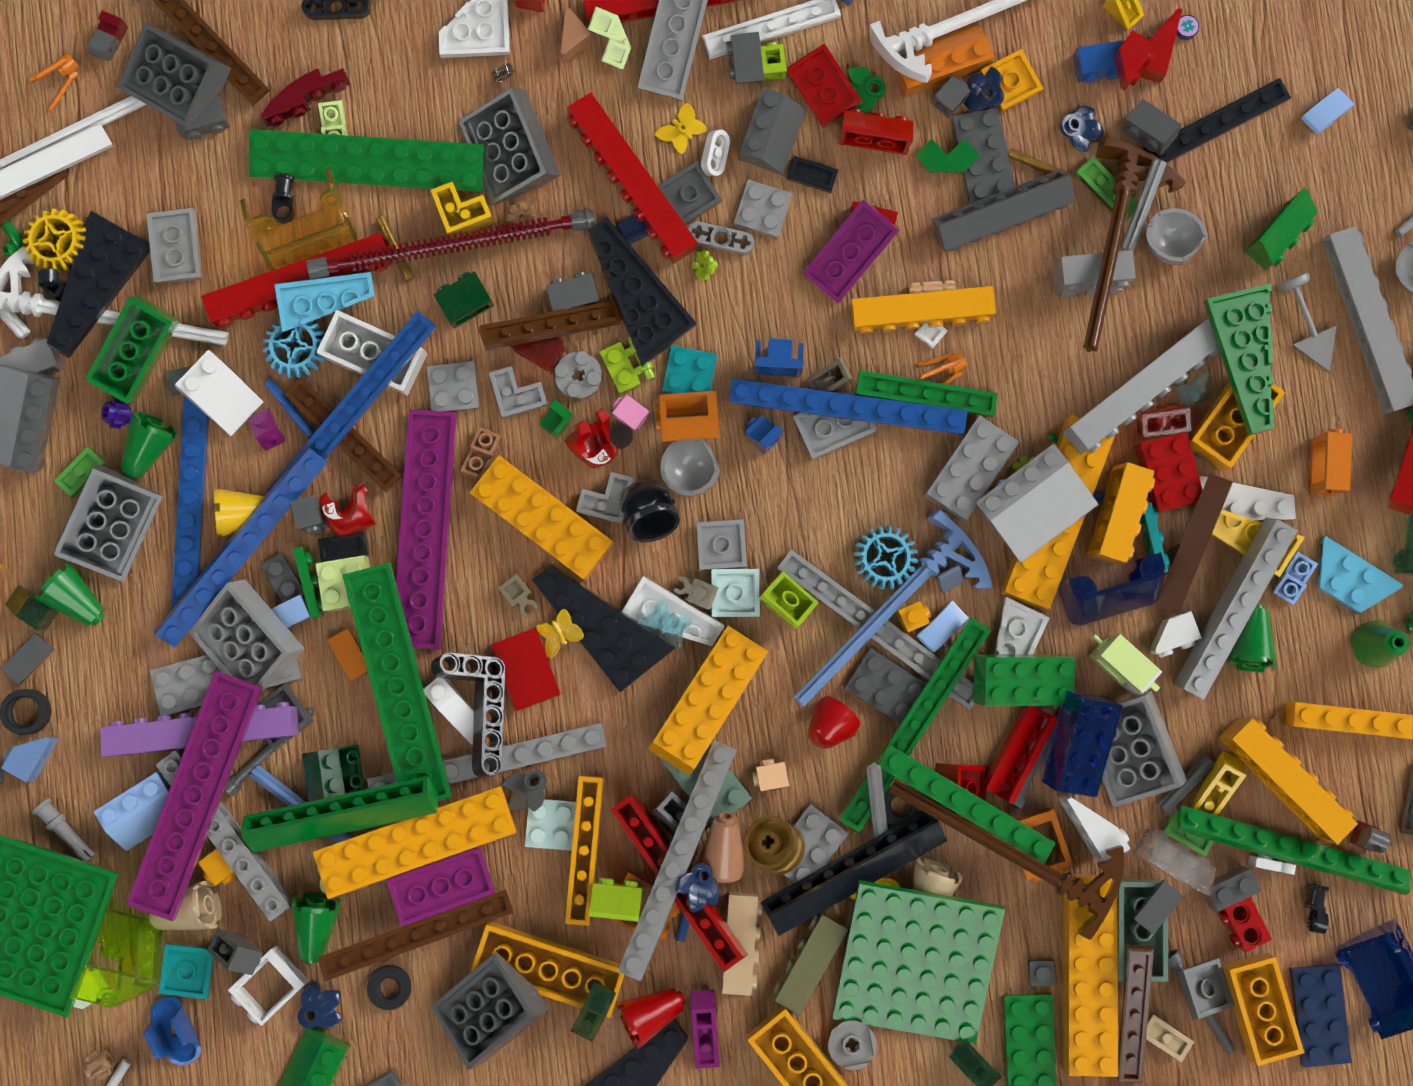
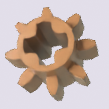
(98, 1065)

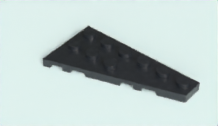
(94, 280)
(645, 304)
(610, 636)
(646, 1064)

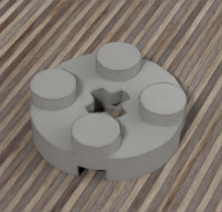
(565, 371)
(843, 1055)

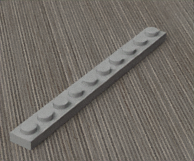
(858, 613)
(520, 754)
(677, 860)

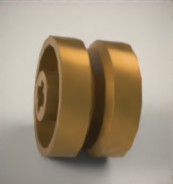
(774, 845)

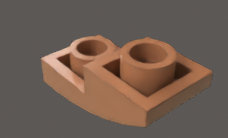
(481, 453)

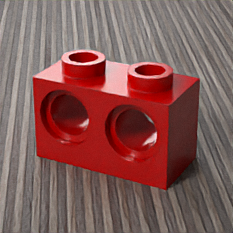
(1248, 919)

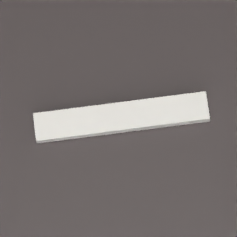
(774, 24)
(53, 160)

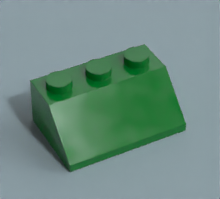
(1283, 230)
(315, 1060)

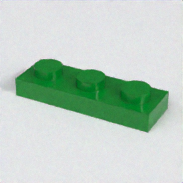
(309, 581)

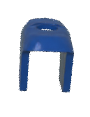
(163, 1044)

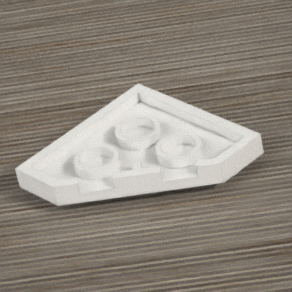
(477, 30)

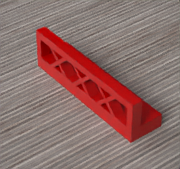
(1017, 751)

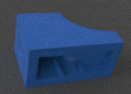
(763, 433)

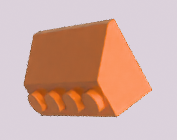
(950, 55)

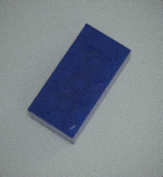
(1082, 743)

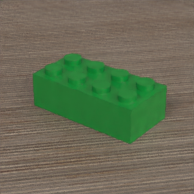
(132, 349)
(1022, 679)

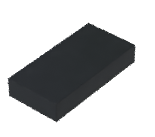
(812, 174)
(343, 547)

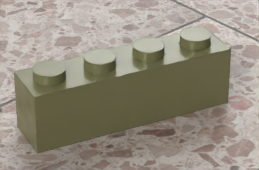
(810, 963)

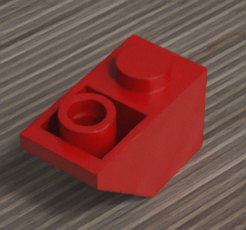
(1130, 58)

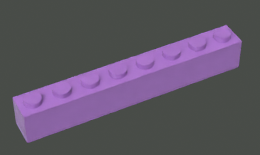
(173, 734)

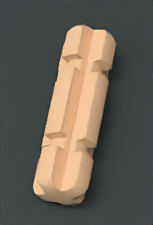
(931, 286)

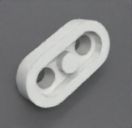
(714, 154)

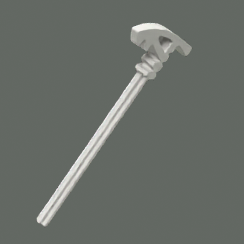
(914, 66)
(102, 117)
(16, 300)

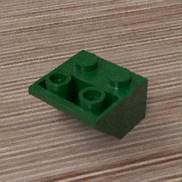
(463, 299)
(333, 772)

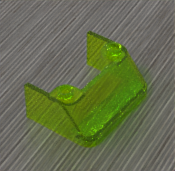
(139, 954)

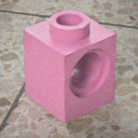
(630, 413)

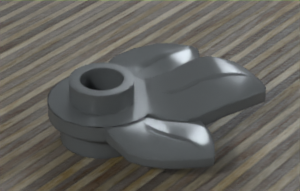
(523, 792)

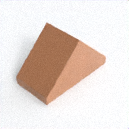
(574, 36)

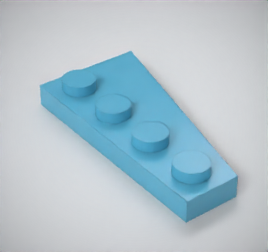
(315, 298)

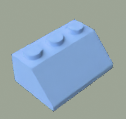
(135, 812)

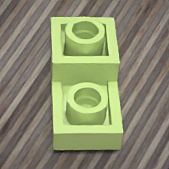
(333, 118)

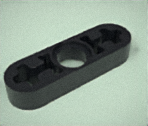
(319, 14)

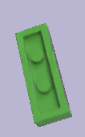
(1101, 183)

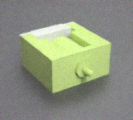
(1125, 664)

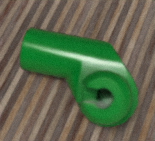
(15, 239)

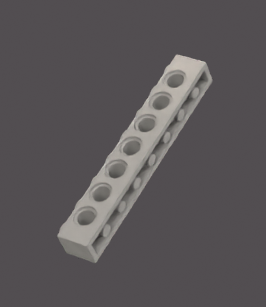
(247, 865)

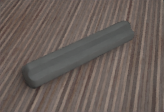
(1193, 776)

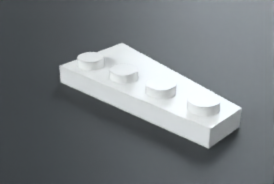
(1258, 502)
(648, 593)
(1019, 629)

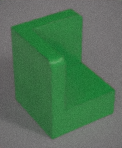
(557, 419)

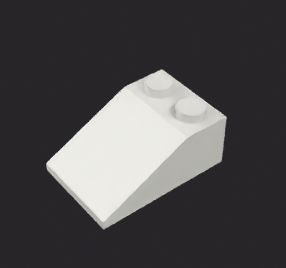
(219, 393)
(1094, 830)

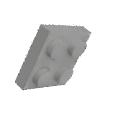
(762, 209)
(453, 387)
(721, 544)

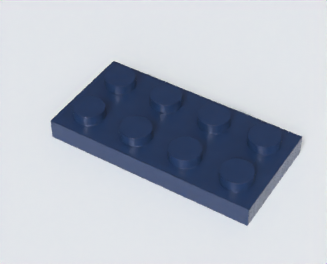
(1320, 1014)

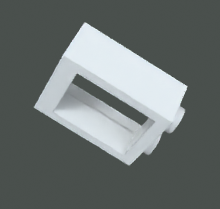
(288, 971)

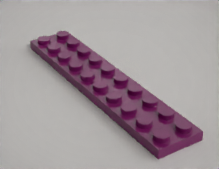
(426, 523)
(194, 796)

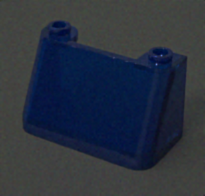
(1086, 604)
(1384, 973)

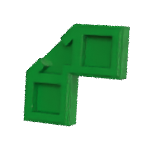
(957, 161)

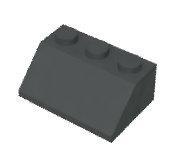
(772, 131)

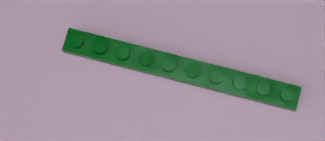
(921, 713)
(1293, 850)

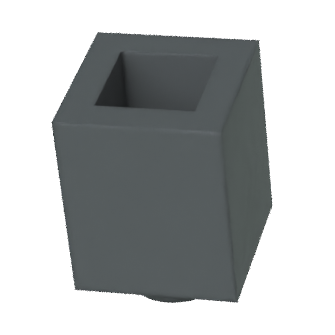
(951, 96)

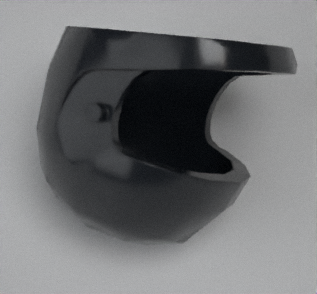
(649, 511)

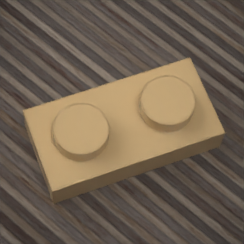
(1168, 1038)

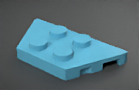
(1352, 578)

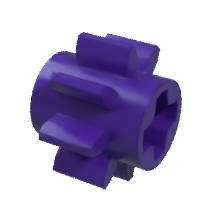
(116, 413)

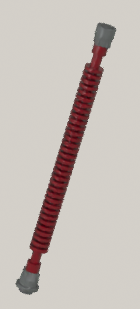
(575, 220)

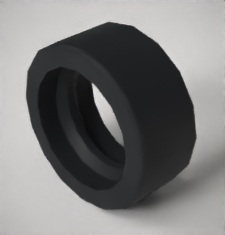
(6, 711)

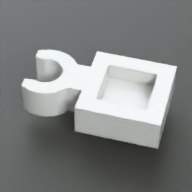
(1268, 863)

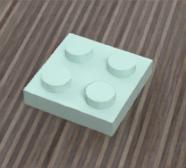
(736, 593)
(551, 825)

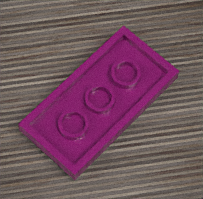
(851, 251)
(441, 886)

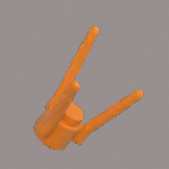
(65, 66)
(952, 364)

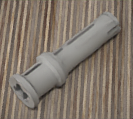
(57, 823)

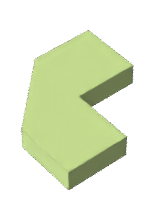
(618, 46)

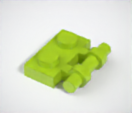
(621, 369)

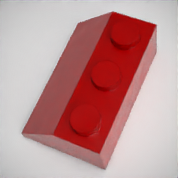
(876, 131)

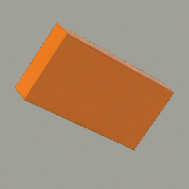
(348, 654)

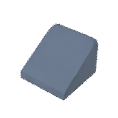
(950, 579)

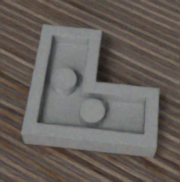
(514, 399)
(608, 505)

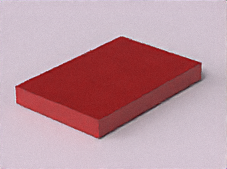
(823, 85)
(526, 669)

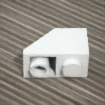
(1175, 632)

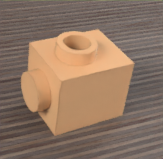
(770, 775)

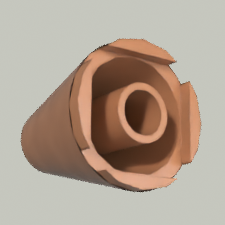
(724, 849)

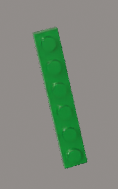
(926, 393)

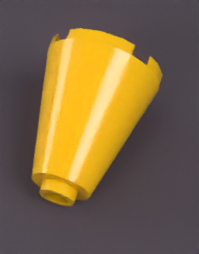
(233, 509)

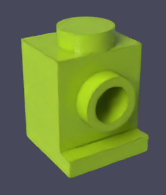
(777, 70)

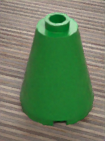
(144, 444)
(71, 596)
(1378, 643)
(1255, 645)
(313, 923)

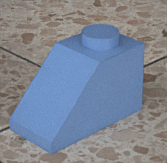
(29, 758)

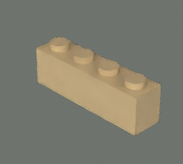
(742, 920)

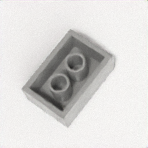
(1081, 274)

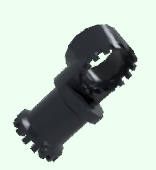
(283, 196)
(49, 281)
(1315, 902)

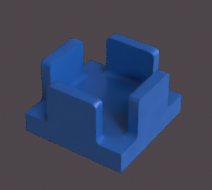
(778, 359)

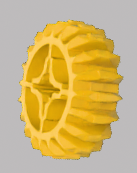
(46, 225)

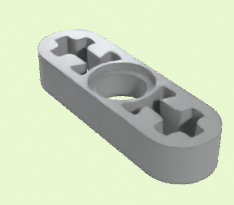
(739, 235)

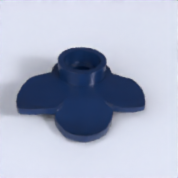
(982, 88)
(1084, 128)
(698, 890)
(322, 1005)

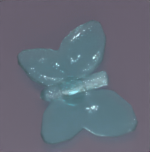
(1195, 392)
(669, 625)

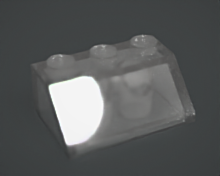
(1176, 861)

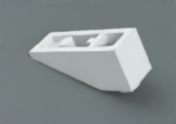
(452, 706)

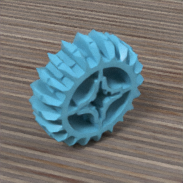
(294, 355)
(880, 547)

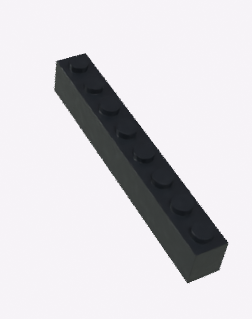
(841, 877)

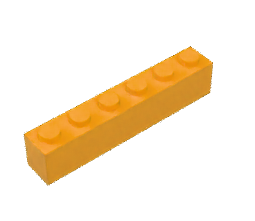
(922, 308)
(1349, 720)
(584, 849)

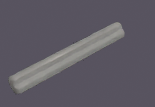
(1143, 205)
(877, 800)

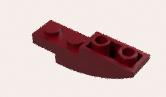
(294, 98)

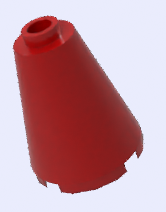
(650, 1014)

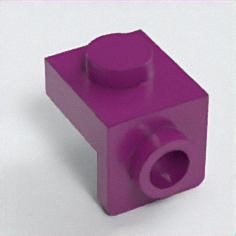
(266, 429)

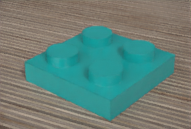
(689, 371)
(186, 971)

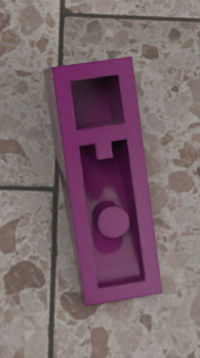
(704, 1029)

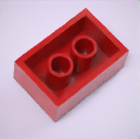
(1174, 470)

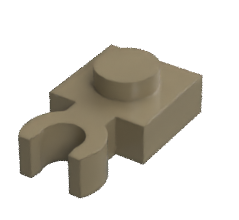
(699, 592)
(516, 593)

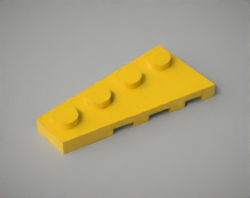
(1240, 531)

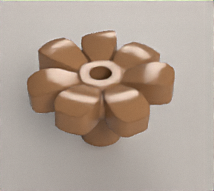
(520, 212)

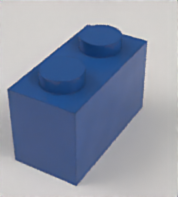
(1096, 61)

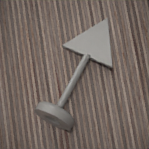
(1318, 346)

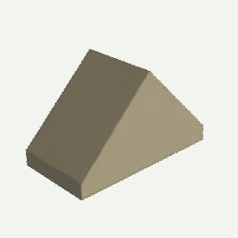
(831, 377)

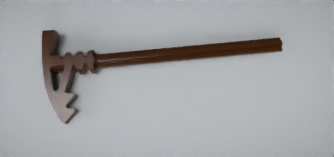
(1124, 188)
(1086, 895)

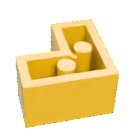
(461, 216)

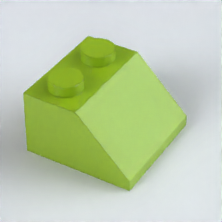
(788, 600)
(616, 900)

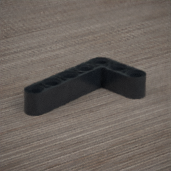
(482, 704)

